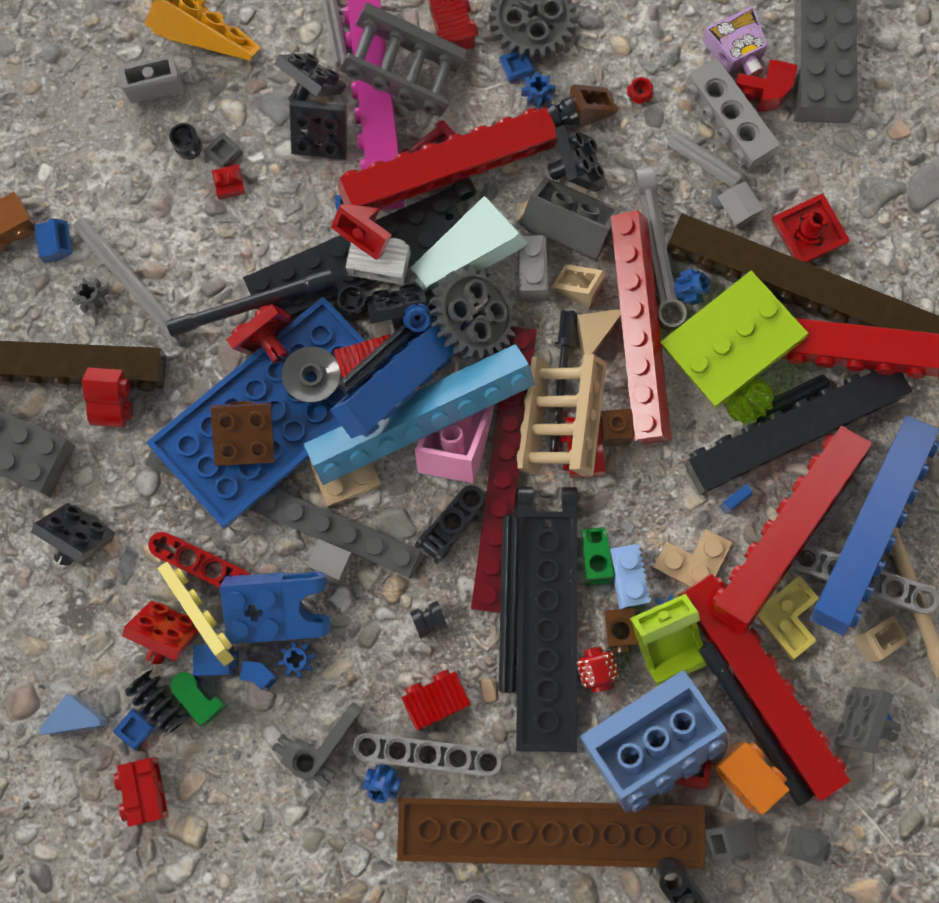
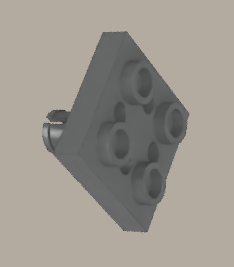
(866, 720)

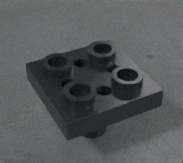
(309, 76)
(320, 121)
(578, 160)
(392, 305)
(72, 534)

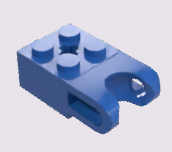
(279, 603)

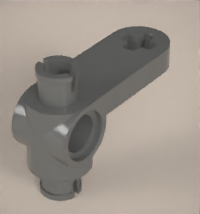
(295, 750)

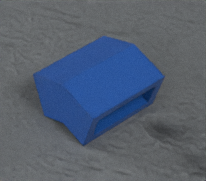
(53, 240)
(259, 674)

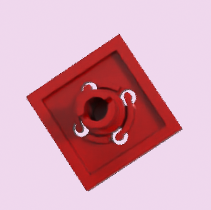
(815, 215)
(261, 333)
(161, 631)

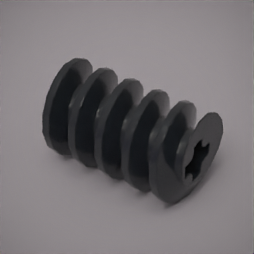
(156, 704)

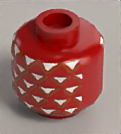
(598, 669)

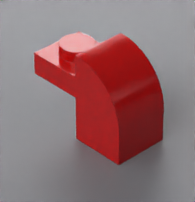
(771, 89)

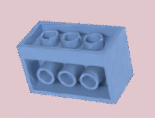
(654, 722)

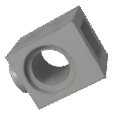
(329, 560)

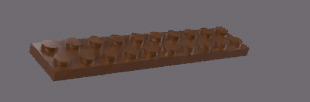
(549, 833)

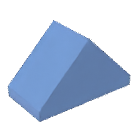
(72, 715)

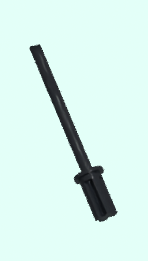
(565, 342)

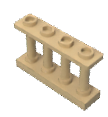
(584, 428)

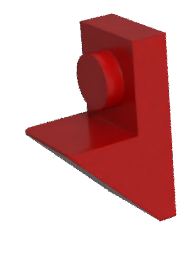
(359, 227)

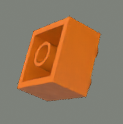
(750, 777)

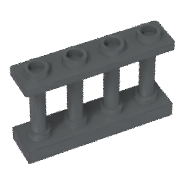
(410, 37)

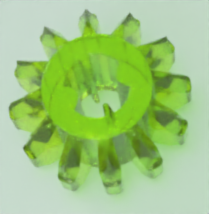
(750, 401)

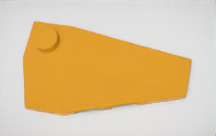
(197, 26)

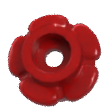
(640, 83)

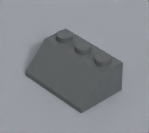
(569, 217)

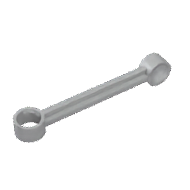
(646, 189)

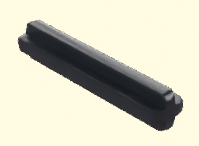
(805, 390)

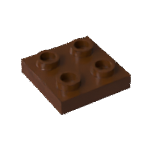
(242, 433)

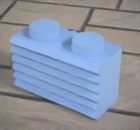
(629, 577)

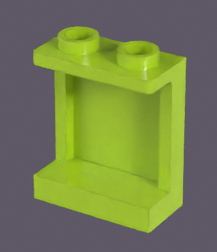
(669, 639)

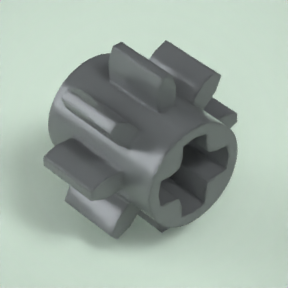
(83, 295)

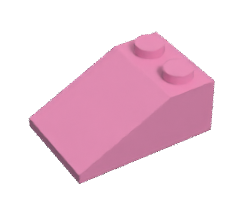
(456, 449)

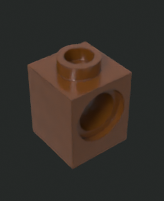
(616, 427)
(619, 616)

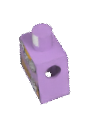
(737, 42)

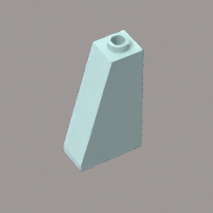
(475, 240)

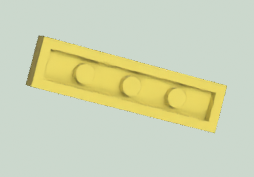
(203, 621)

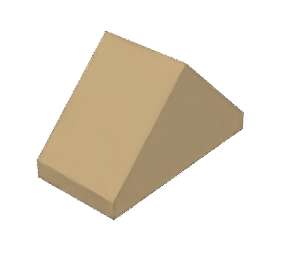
(580, 284)
(595, 329)
(881, 639)

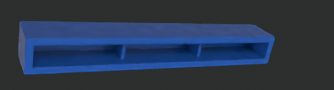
(874, 527)

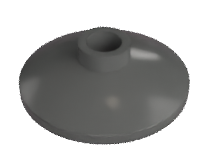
(306, 362)

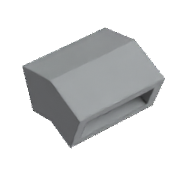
(740, 204)

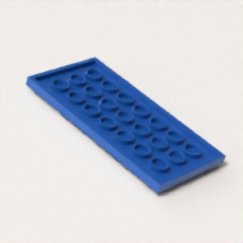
(187, 440)

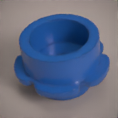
(417, 325)

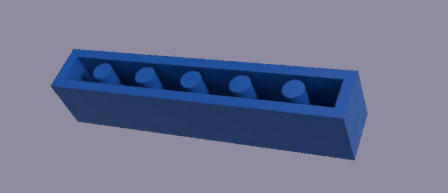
(394, 382)

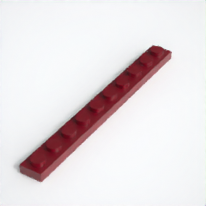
(501, 486)

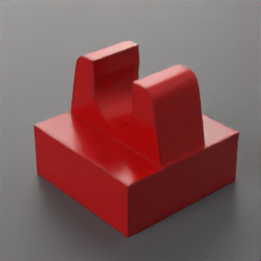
(228, 181)

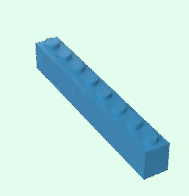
(425, 413)

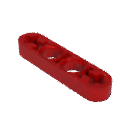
(203, 558)

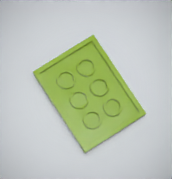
(734, 339)

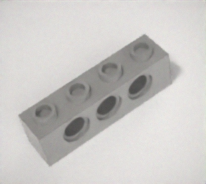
(715, 78)

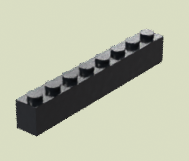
(795, 428)

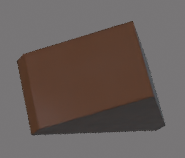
(592, 103)

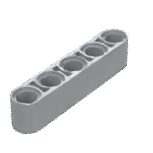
(909, 588)
(413, 759)

